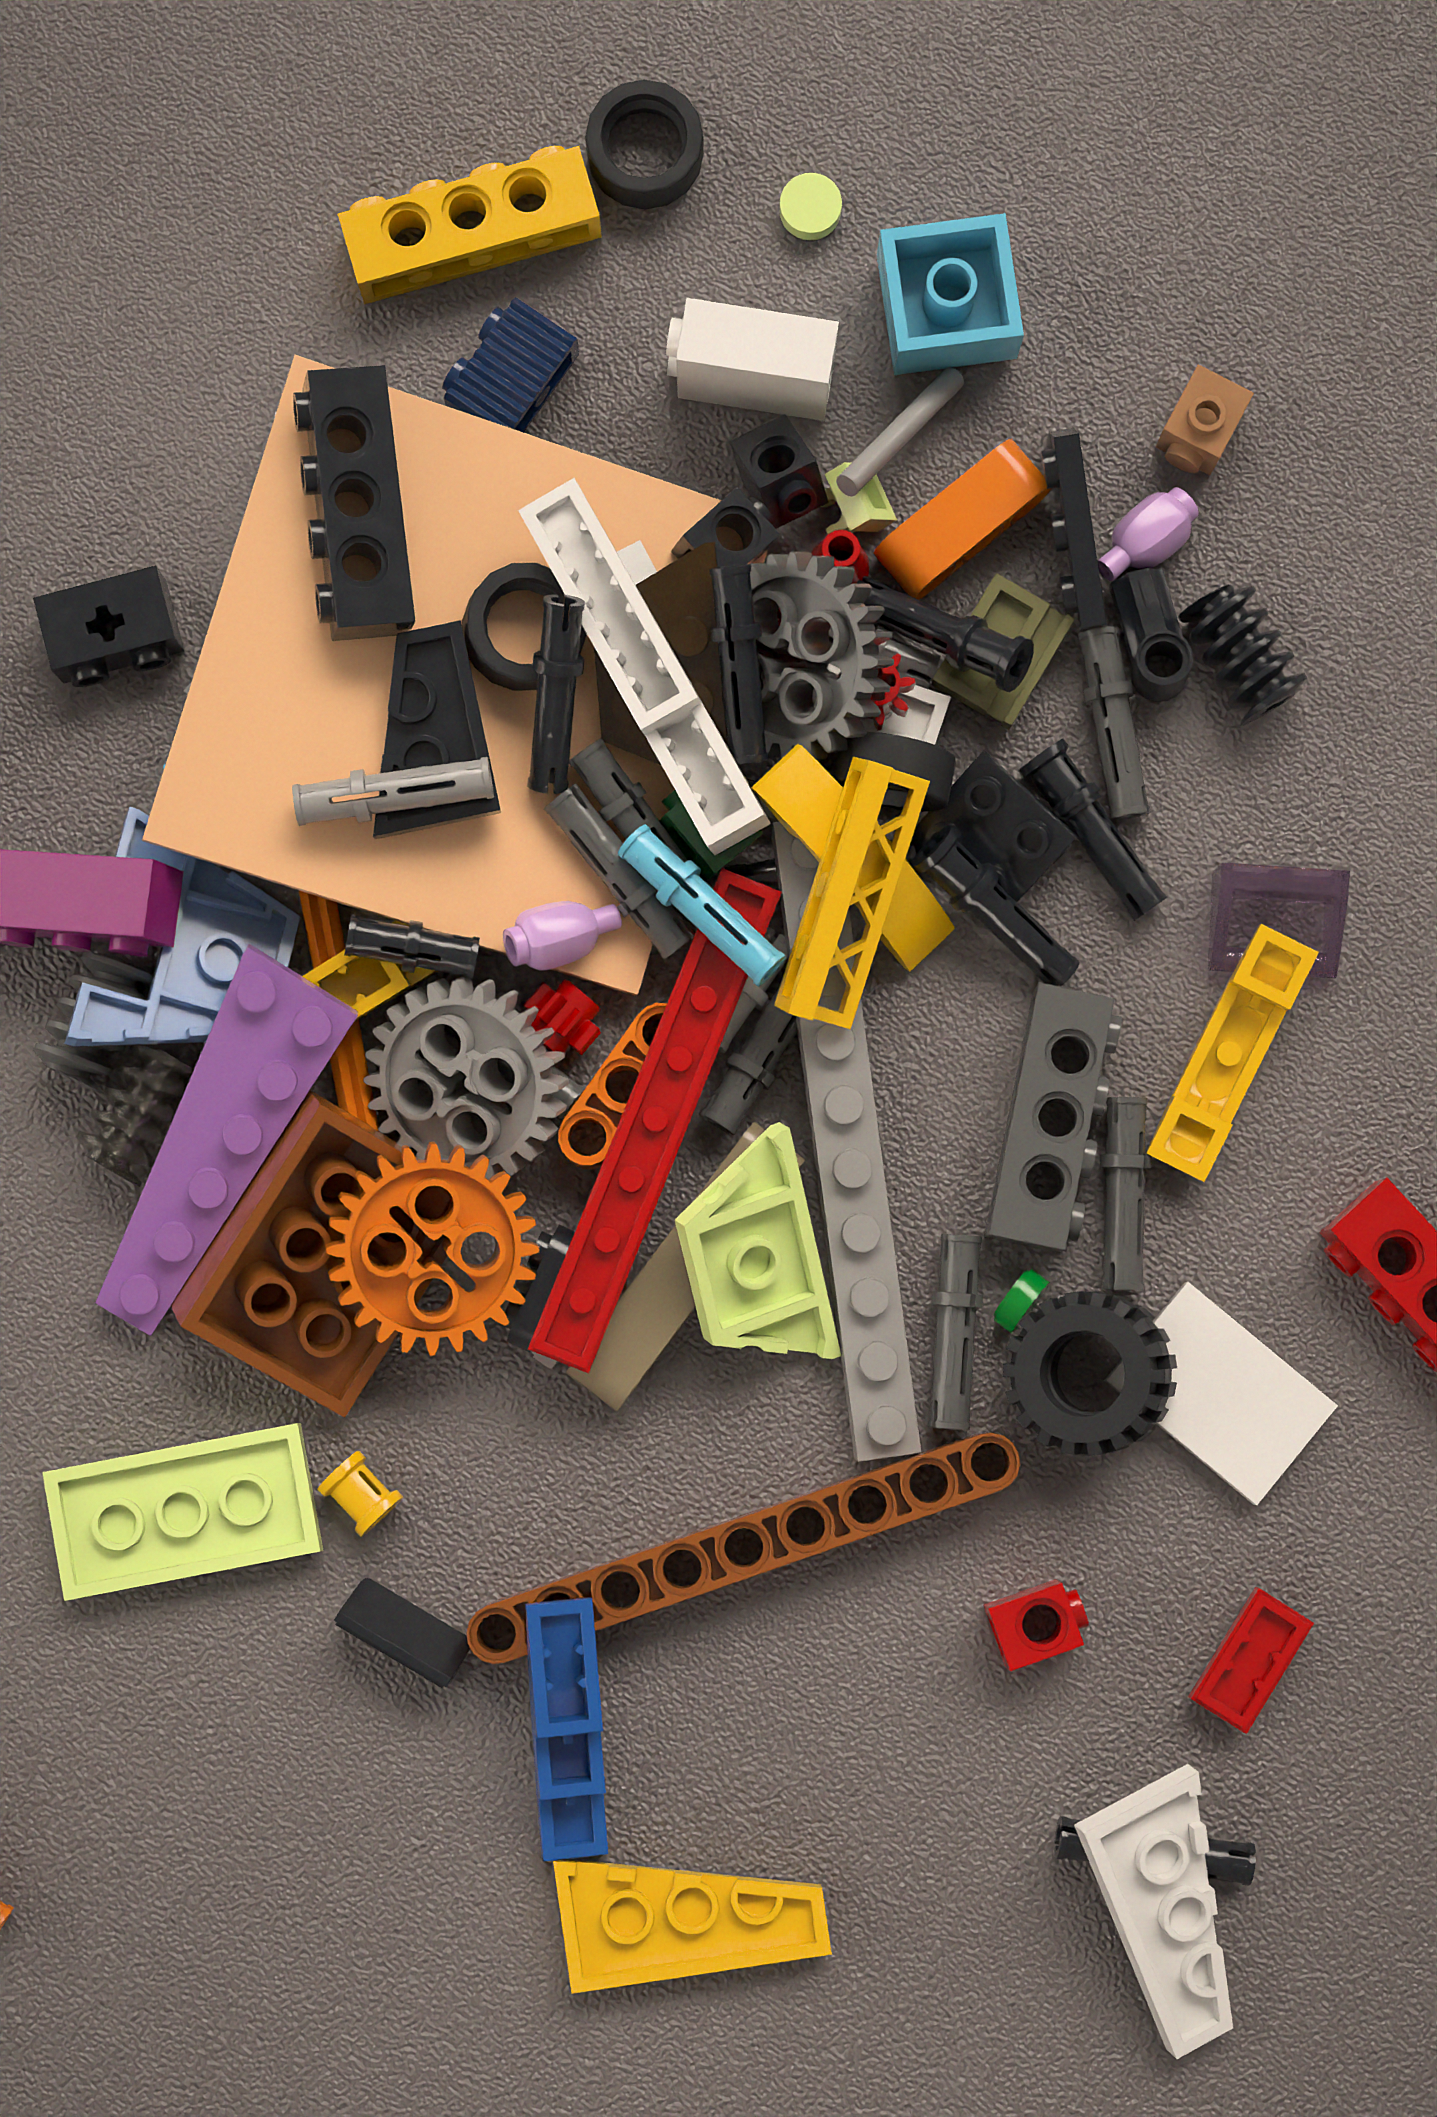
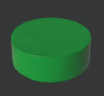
(1020, 1300)

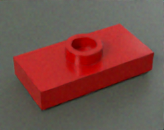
(1251, 1660)

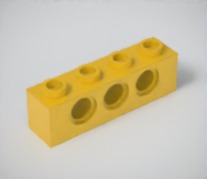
(451, 252)

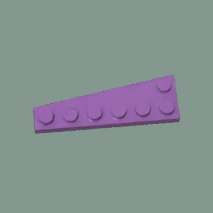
(242, 1094)

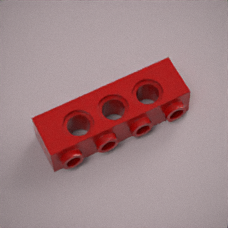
(1354, 1245)

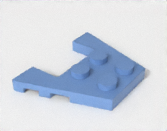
(190, 980)

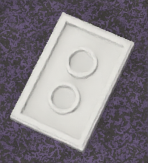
(1233, 1396)

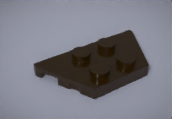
(684, 610)

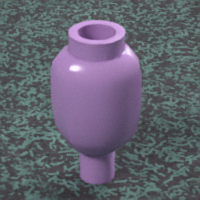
(1149, 533)
(557, 933)

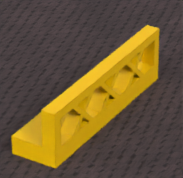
(837, 888)

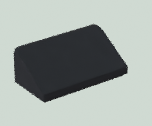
(403, 1632)

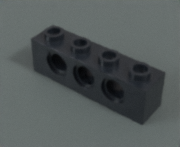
(360, 403)

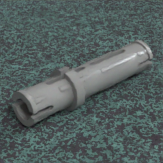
(315, 802)

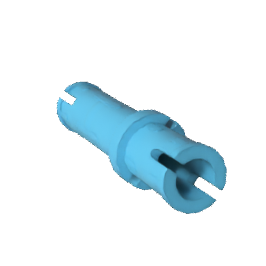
(648, 853)

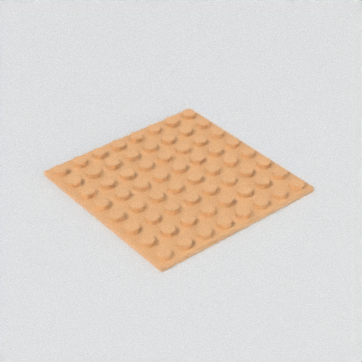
(293, 707)

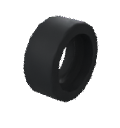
(634, 99)
(474, 622)
(906, 756)

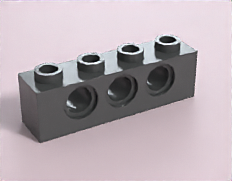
(1053, 1017)

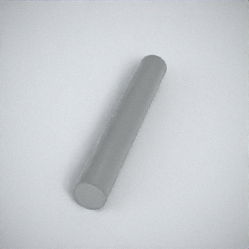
(900, 432)

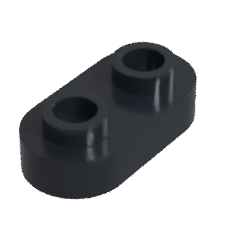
(547, 1263)

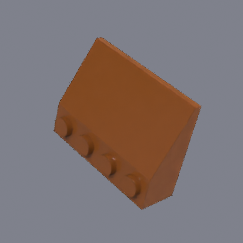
(266, 1274)

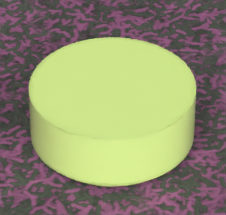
(810, 206)

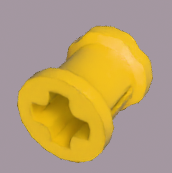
(360, 1493)

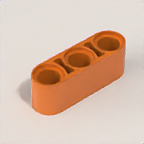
(962, 520)
(595, 1103)

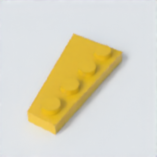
(669, 1923)

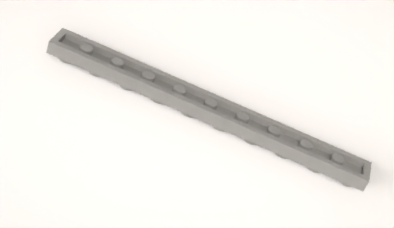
(851, 1194)

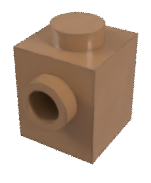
(1203, 421)

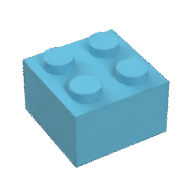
(949, 294)

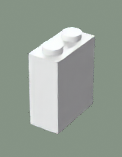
(752, 358)

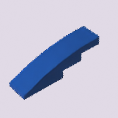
(566, 1728)

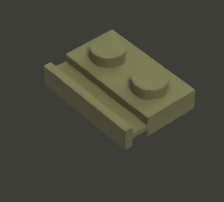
(1012, 613)

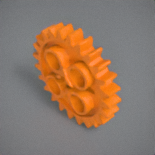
(390, 1288)

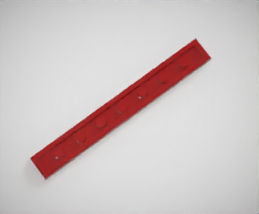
(648, 1137)

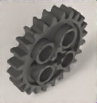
(811, 600)

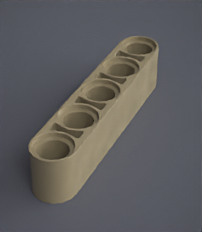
(649, 1311)

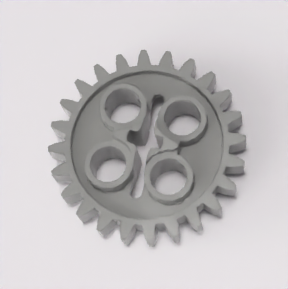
(467, 1077)

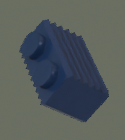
(513, 368)

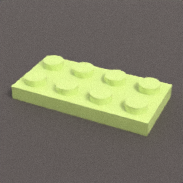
(182, 1511)

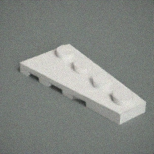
(1159, 1895)

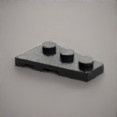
(1074, 528)
(432, 723)

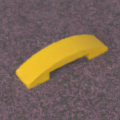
(805, 803)
(1230, 1052)

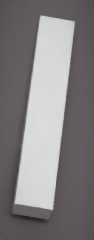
(644, 668)

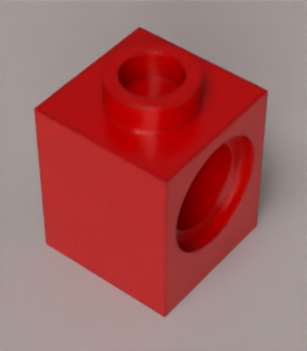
(1007, 1616)

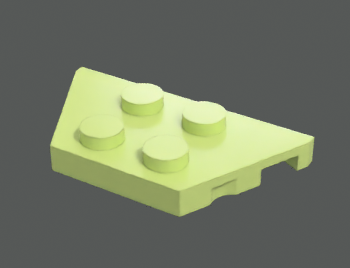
(757, 1255)

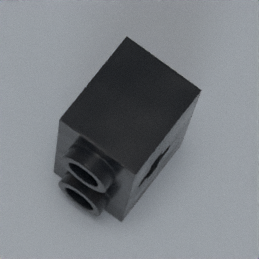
(77, 619)

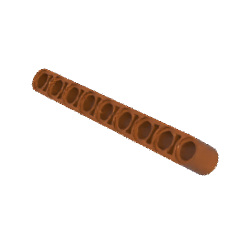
(770, 1524)

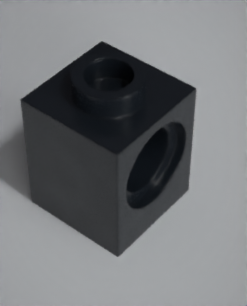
(779, 470)
(745, 516)

